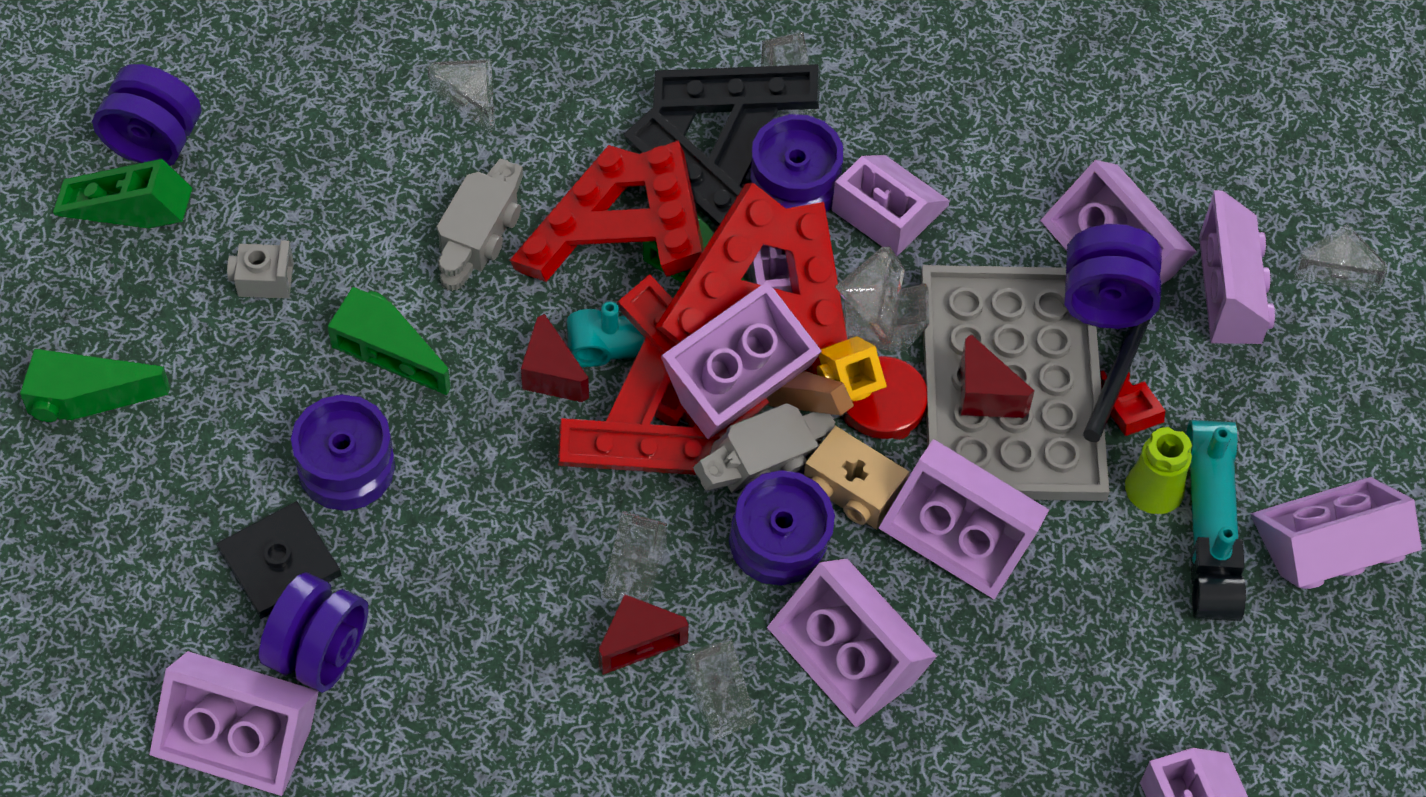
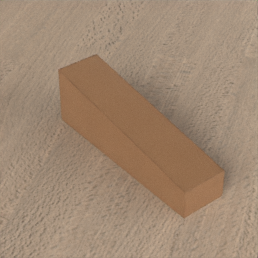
(813, 394)

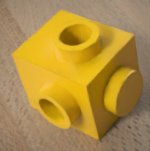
(855, 365)

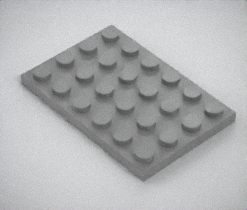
(1026, 326)

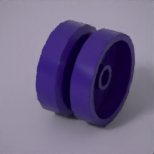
(146, 114)
(797, 160)
(1113, 276)
(343, 452)
(781, 527)
(313, 632)

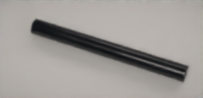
(1114, 382)

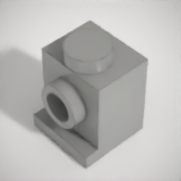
(262, 270)

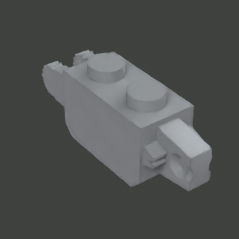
(476, 221)
(763, 445)

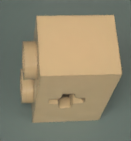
(856, 477)

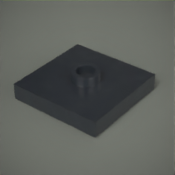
(274, 554)

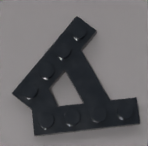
(751, 97)

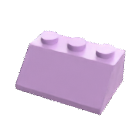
(1110, 197)
(1235, 273)
(739, 359)
(963, 519)
(1339, 532)
(850, 640)
(232, 722)

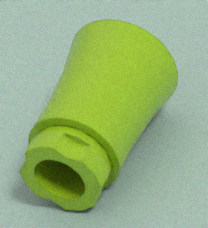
(1160, 472)

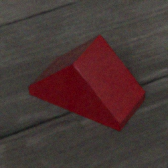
(551, 366)
(990, 385)
(639, 633)

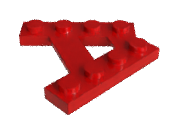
(584, 216)
(749, 224)
(627, 436)

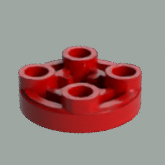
(893, 409)

